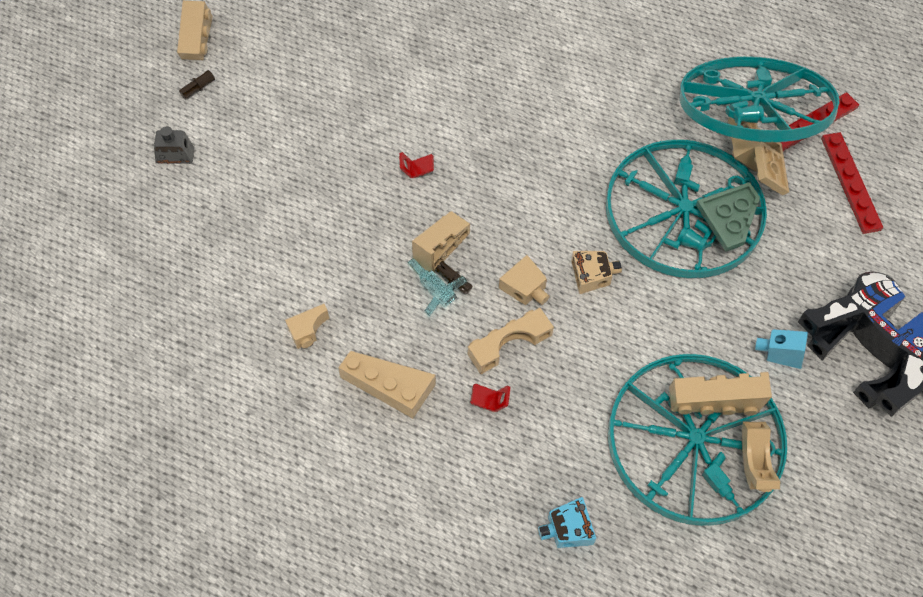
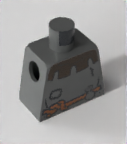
(173, 147)

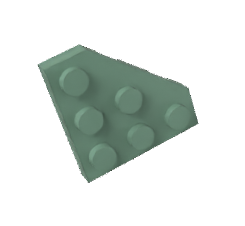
(730, 214)

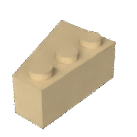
(440, 240)

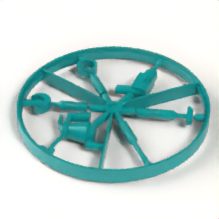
(738, 96)
(685, 206)
(713, 474)

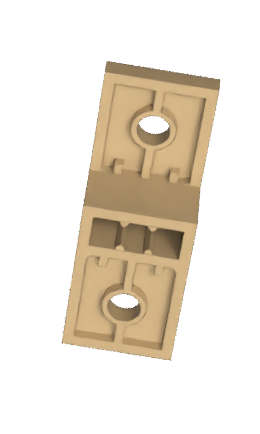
(763, 158)

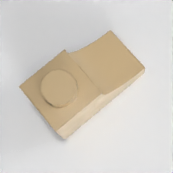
(304, 325)

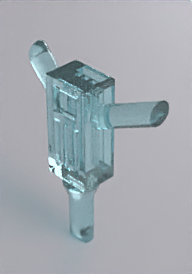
(442, 293)

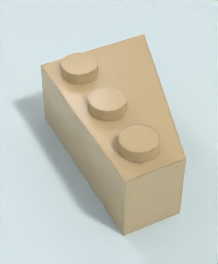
(194, 30)

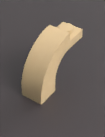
(757, 457)

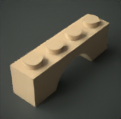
(531, 327)

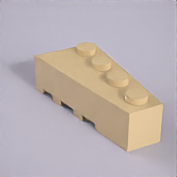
(389, 382)
(720, 394)

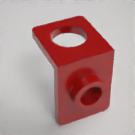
(416, 167)
(489, 398)

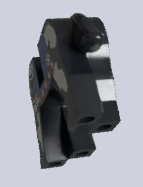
(866, 315)

